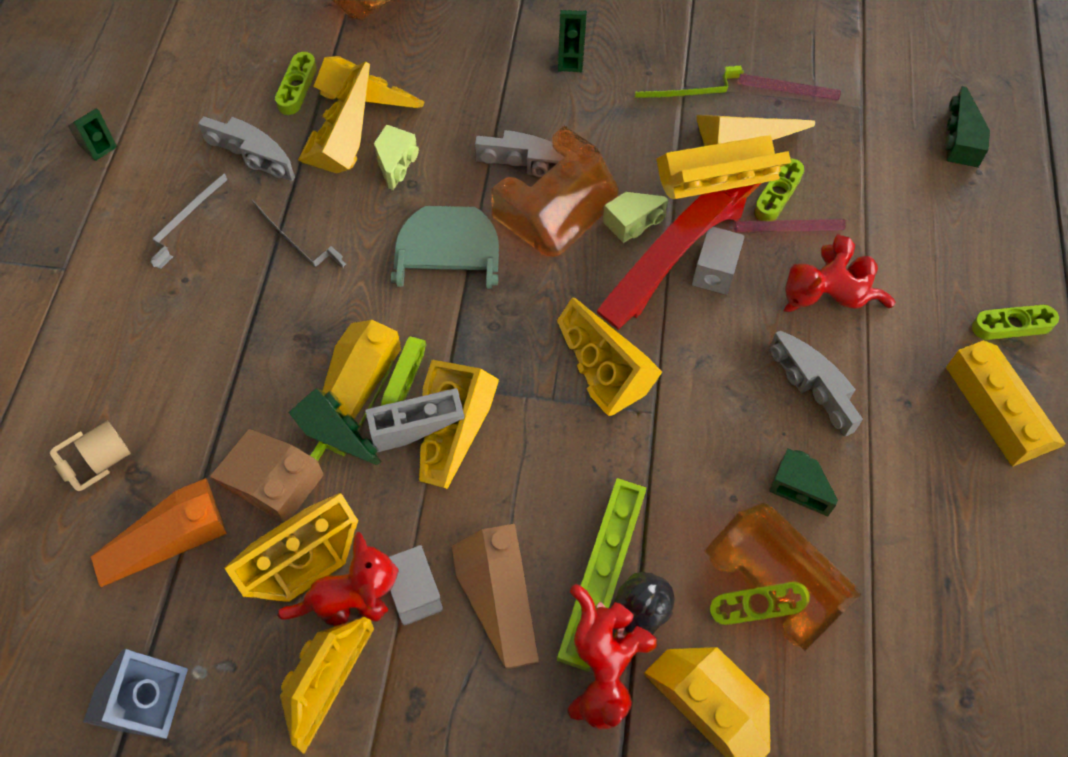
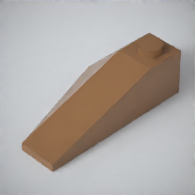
(494, 582)

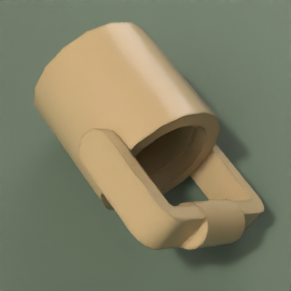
(99, 448)

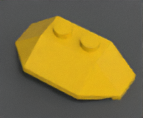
(296, 552)
(319, 677)
(715, 699)

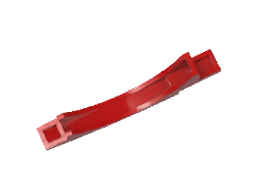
(641, 281)

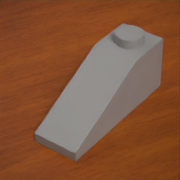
(413, 419)

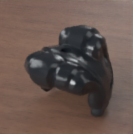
(649, 598)

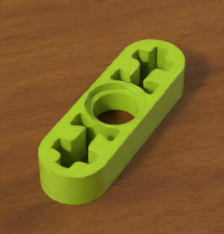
(298, 92)
(779, 200)
(1024, 314)
(404, 371)
(782, 589)

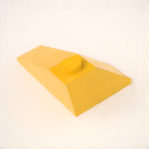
(336, 69)
(727, 129)
(339, 138)
(360, 363)
(611, 364)

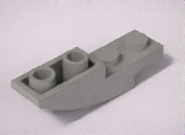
(256, 147)
(518, 150)
(813, 371)

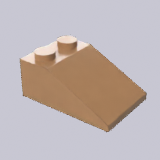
(269, 474)

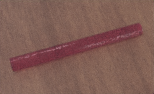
(787, 86)
(790, 225)

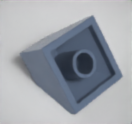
(137, 695)

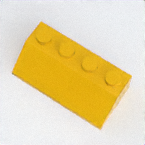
(1003, 403)

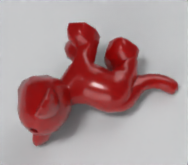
(846, 286)
(332, 596)
(606, 698)

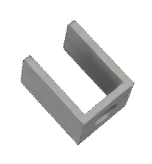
(718, 260)
(414, 587)

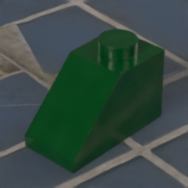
(93, 134)
(803, 482)

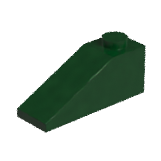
(571, 40)

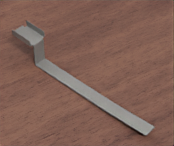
(329, 252)
(163, 255)

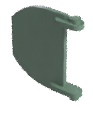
(447, 240)

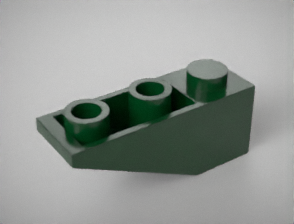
(968, 131)
(324, 421)

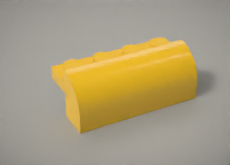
(720, 167)

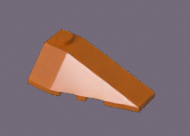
(170, 528)

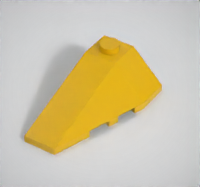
(447, 447)

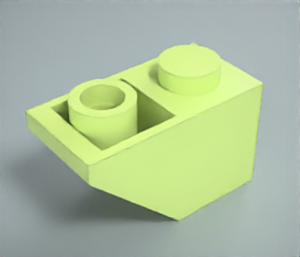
(394, 153)
(633, 213)

